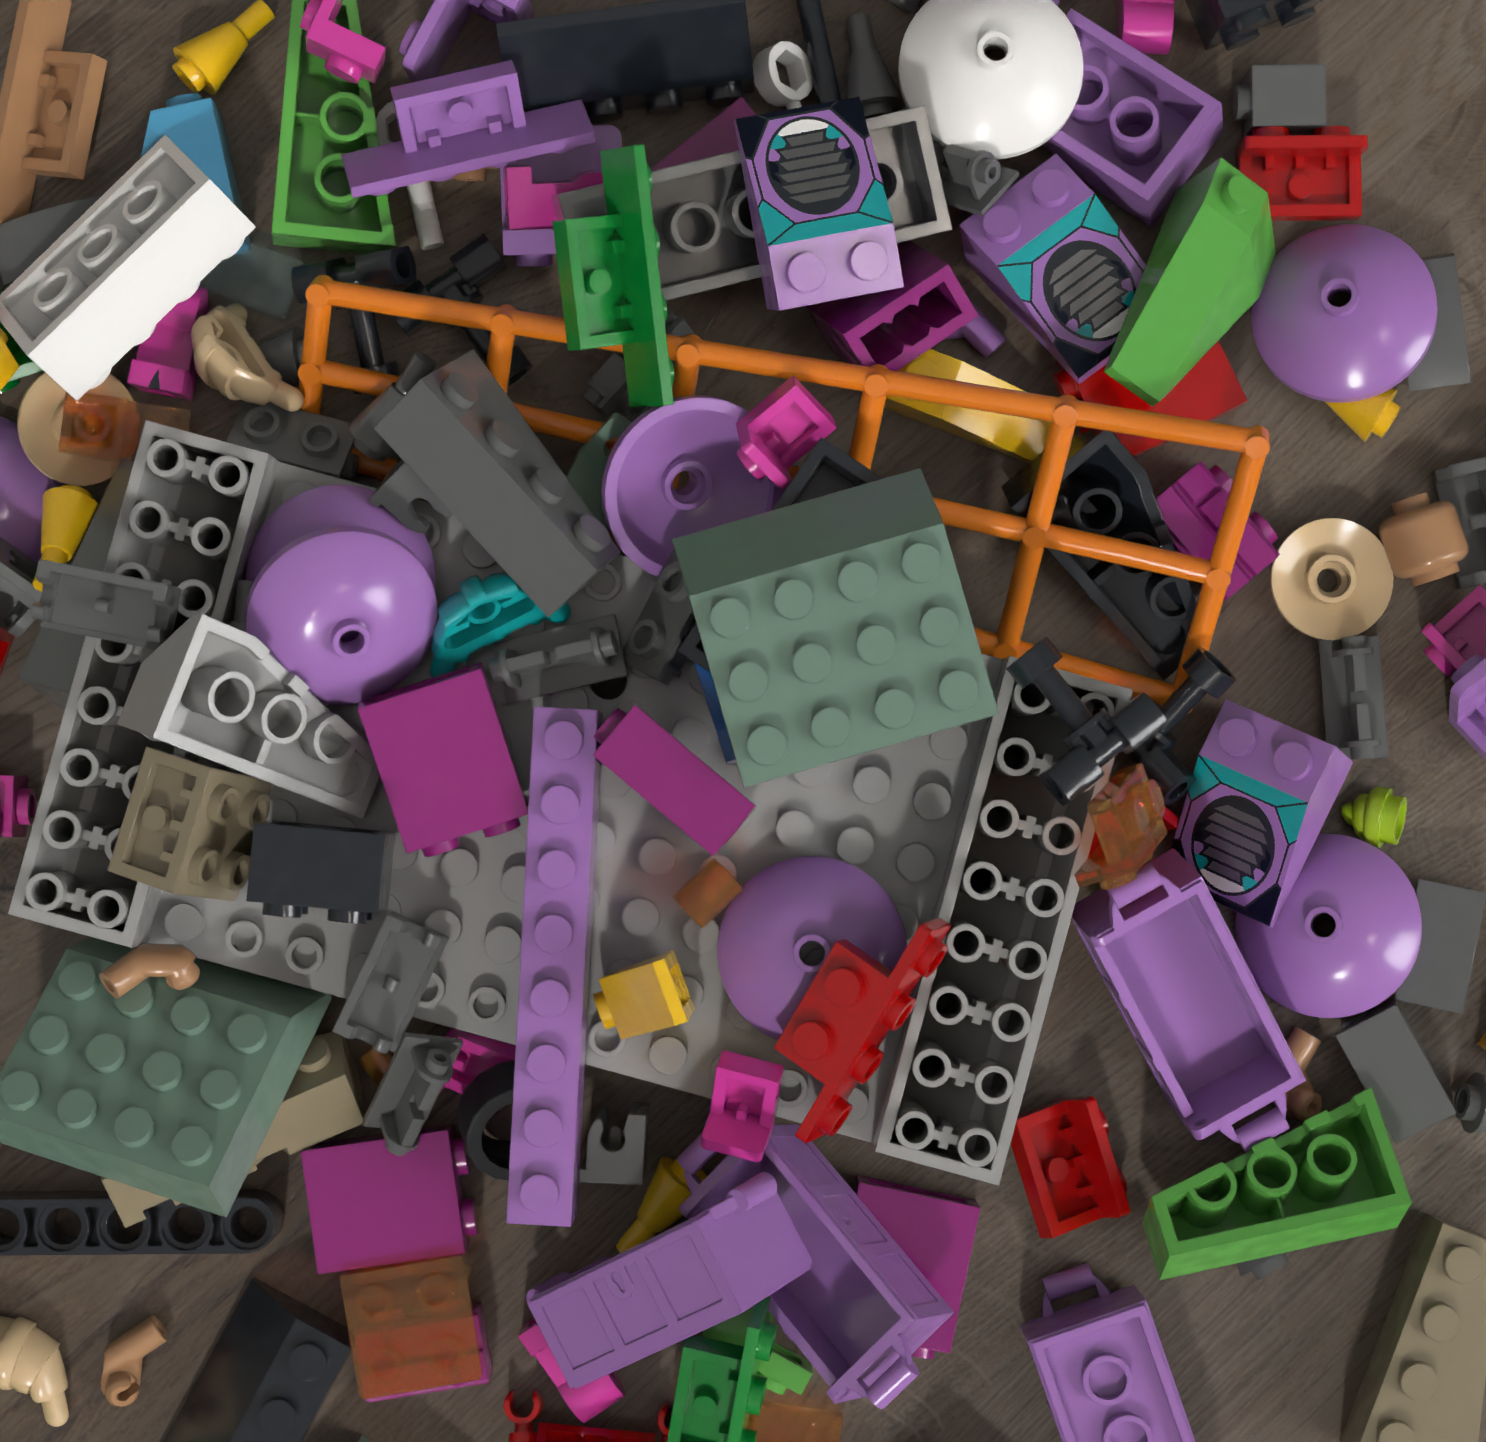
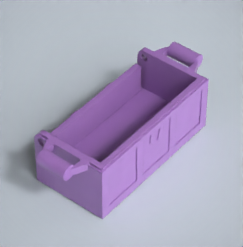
(1190, 1000)
(670, 1284)
(862, 1299)
(1104, 1365)

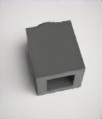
(1281, 97)

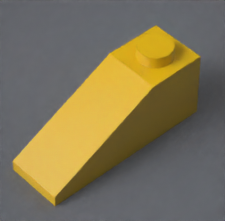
(1004, 433)
(644, 997)

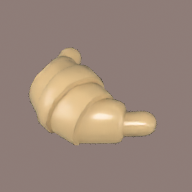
(235, 364)
(34, 1366)

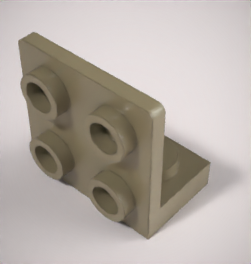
(189, 827)

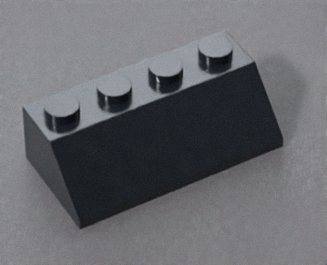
(633, 57)
(265, 1373)

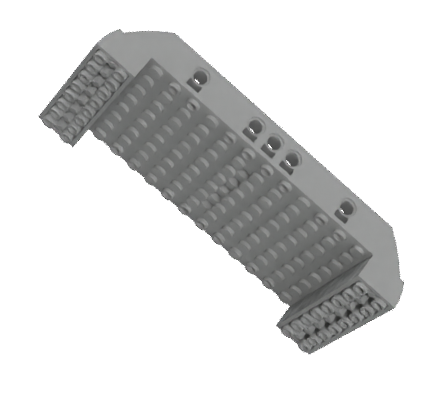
(938, 821)

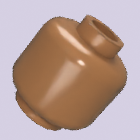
(1423, 539)

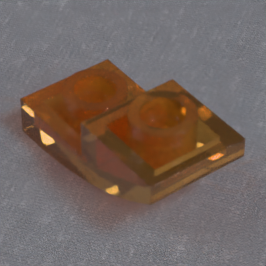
(112, 425)

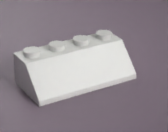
(121, 268)

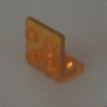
(411, 1325)

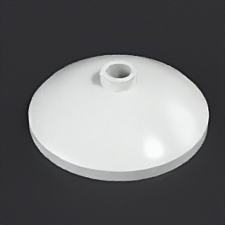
(986, 102)

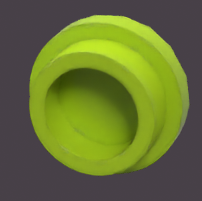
(1377, 816)

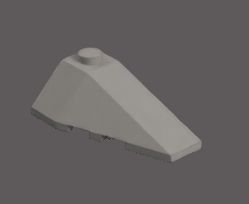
(238, 706)

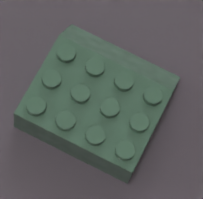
(835, 627)
(160, 1082)

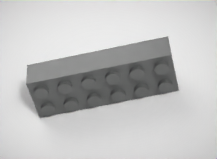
(707, 217)

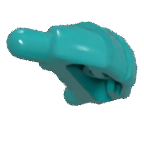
(480, 616)

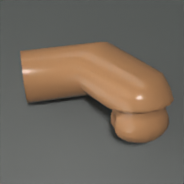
(151, 960)
(1301, 1100)
(124, 1361)

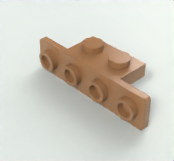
(44, 105)

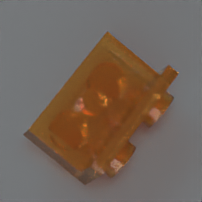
(1128, 826)

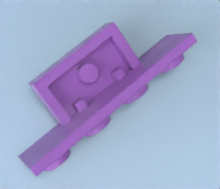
(464, 126)

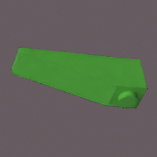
(1196, 281)

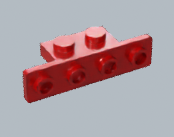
(848, 1016)

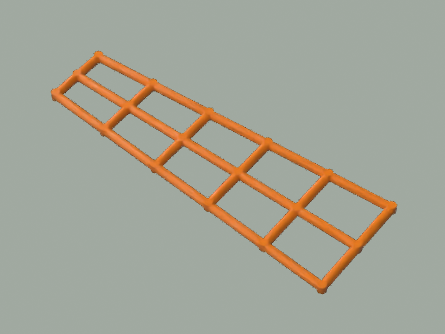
(876, 383)

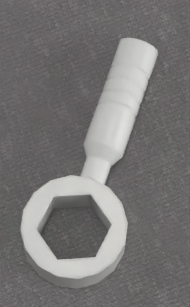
(767, 77)
(419, 194)

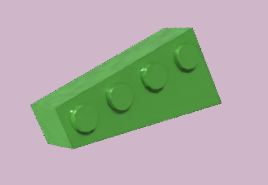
(318, 124)
(1284, 1195)

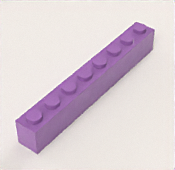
(554, 967)

